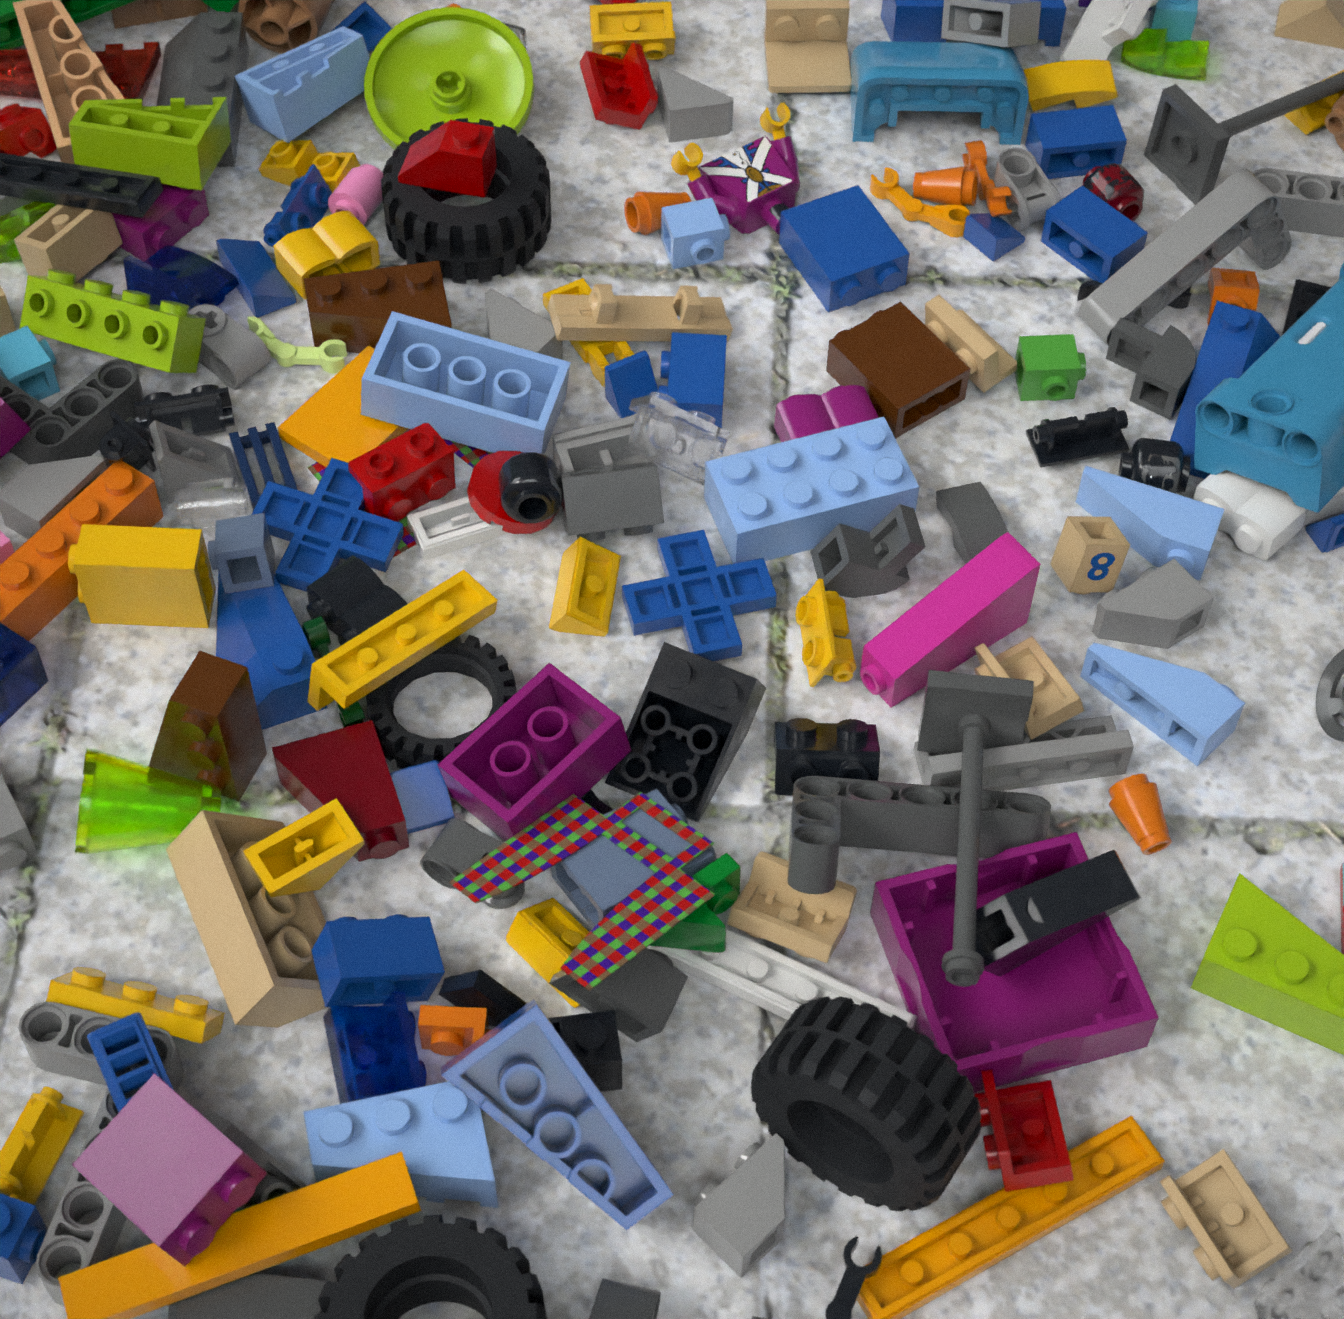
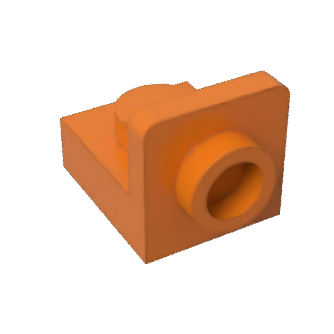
(1233, 287)
(451, 1028)

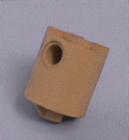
(284, 23)

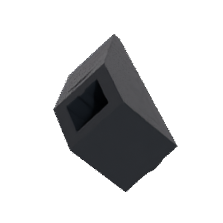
(1050, 911)

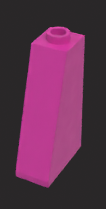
(941, 631)

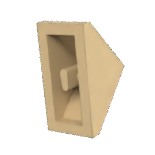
(1312, 22)

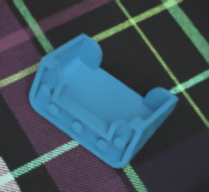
(937, 78)

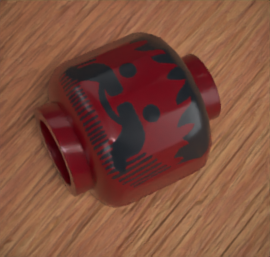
(1116, 188)

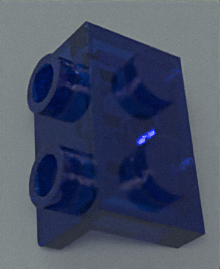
(374, 1049)

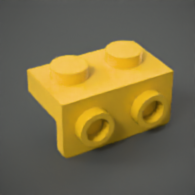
(618, 25)

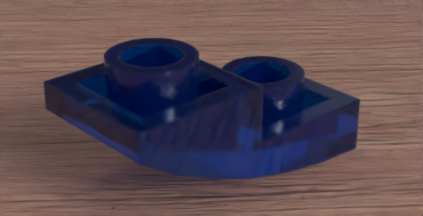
(195, 271)

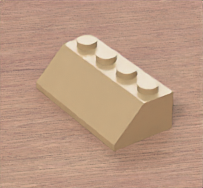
(252, 940)

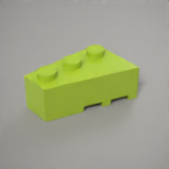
(165, 142)
(1274, 968)

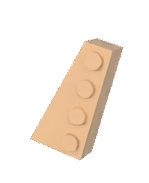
(62, 66)

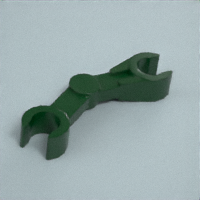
(318, 640)

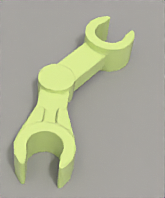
(289, 355)

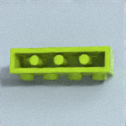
(113, 323)

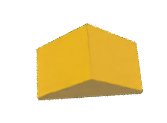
(305, 852)

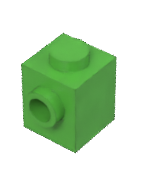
(1048, 367)

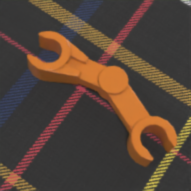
(995, 196)

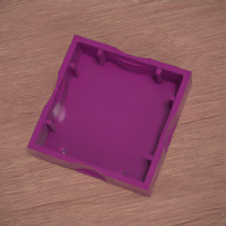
(1040, 1018)

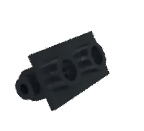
(201, 406)
(1077, 440)
(127, 443)

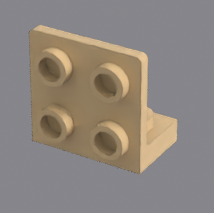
(807, 46)

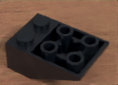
(686, 729)

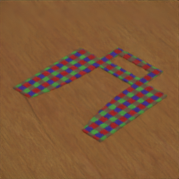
(639, 917)

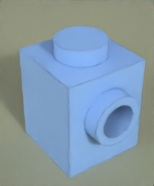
(693, 233)

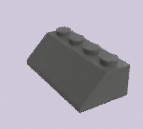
(203, 65)

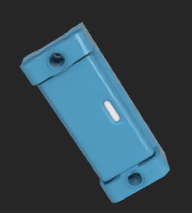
(1285, 411)

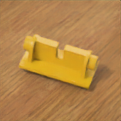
(820, 619)
(36, 1145)

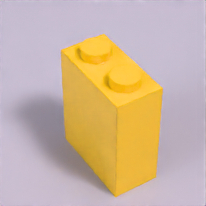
(143, 575)

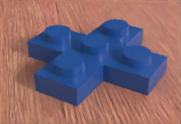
(326, 527)
(699, 596)

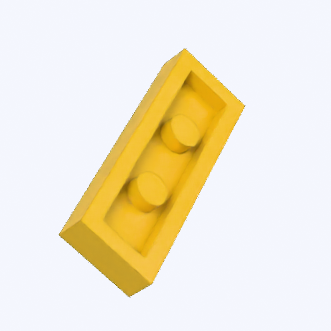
(181, 1017)

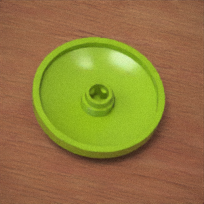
(447, 69)

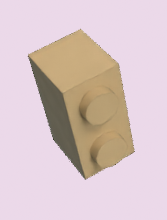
(68, 241)

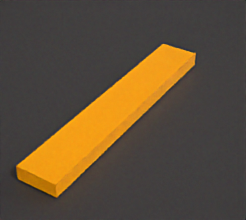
(1006, 1223)
(246, 1243)

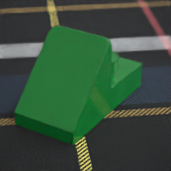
(702, 928)

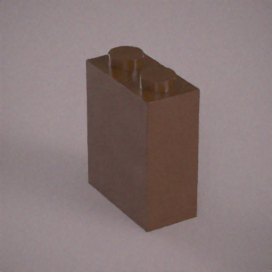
(901, 367)

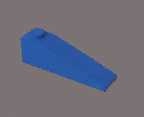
(1229, 348)
(265, 636)

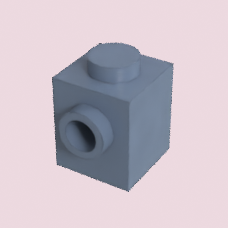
(243, 553)

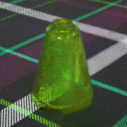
(134, 804)

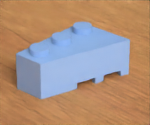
(305, 83)
(431, 1125)

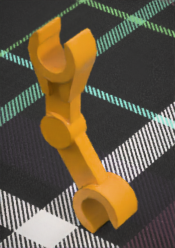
(945, 218)

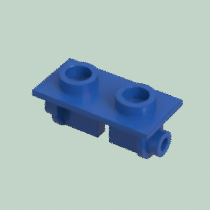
(301, 208)

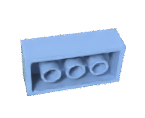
(464, 386)
(802, 488)

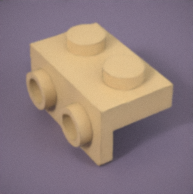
(974, 346)
(1053, 696)
(790, 918)
(1226, 1219)

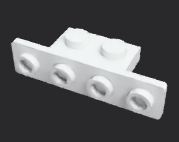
(1106, 26)

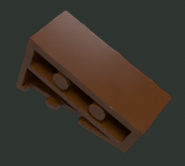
(359, 303)
(212, 728)

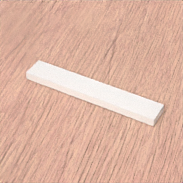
(769, 977)

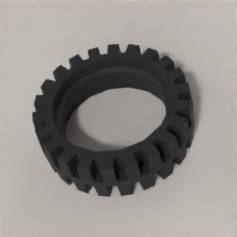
(458, 657)

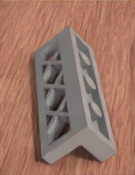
(1062, 754)

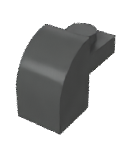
(1160, 364)
(869, 562)

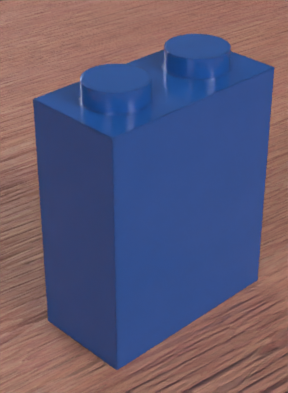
(843, 248)

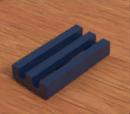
(256, 440)

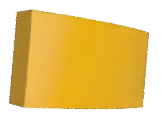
(1077, 80)
(294, 159)

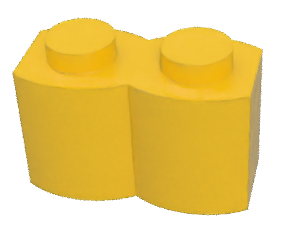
(331, 247)

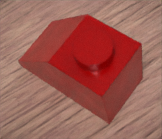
(453, 159)

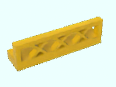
(399, 641)

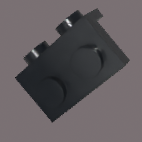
(825, 750)

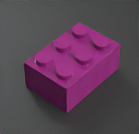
(534, 753)

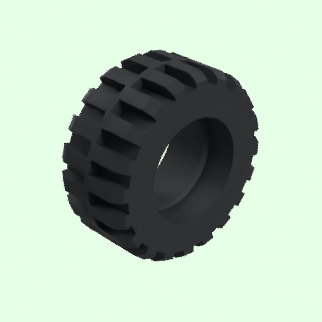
(477, 238)
(866, 1103)
(431, 1266)

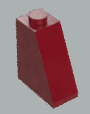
(354, 770)

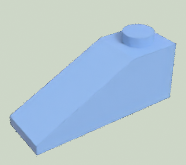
(1153, 520)
(1168, 699)

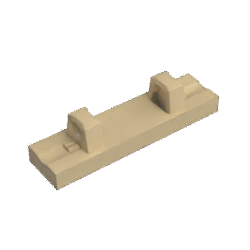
(636, 318)

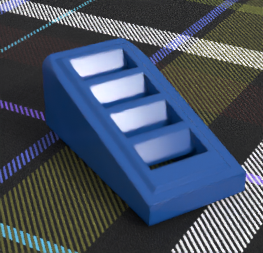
(121, 1046)

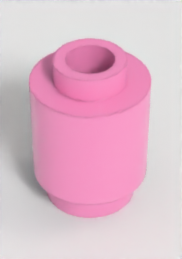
(358, 192)

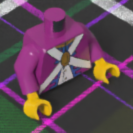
(749, 182)

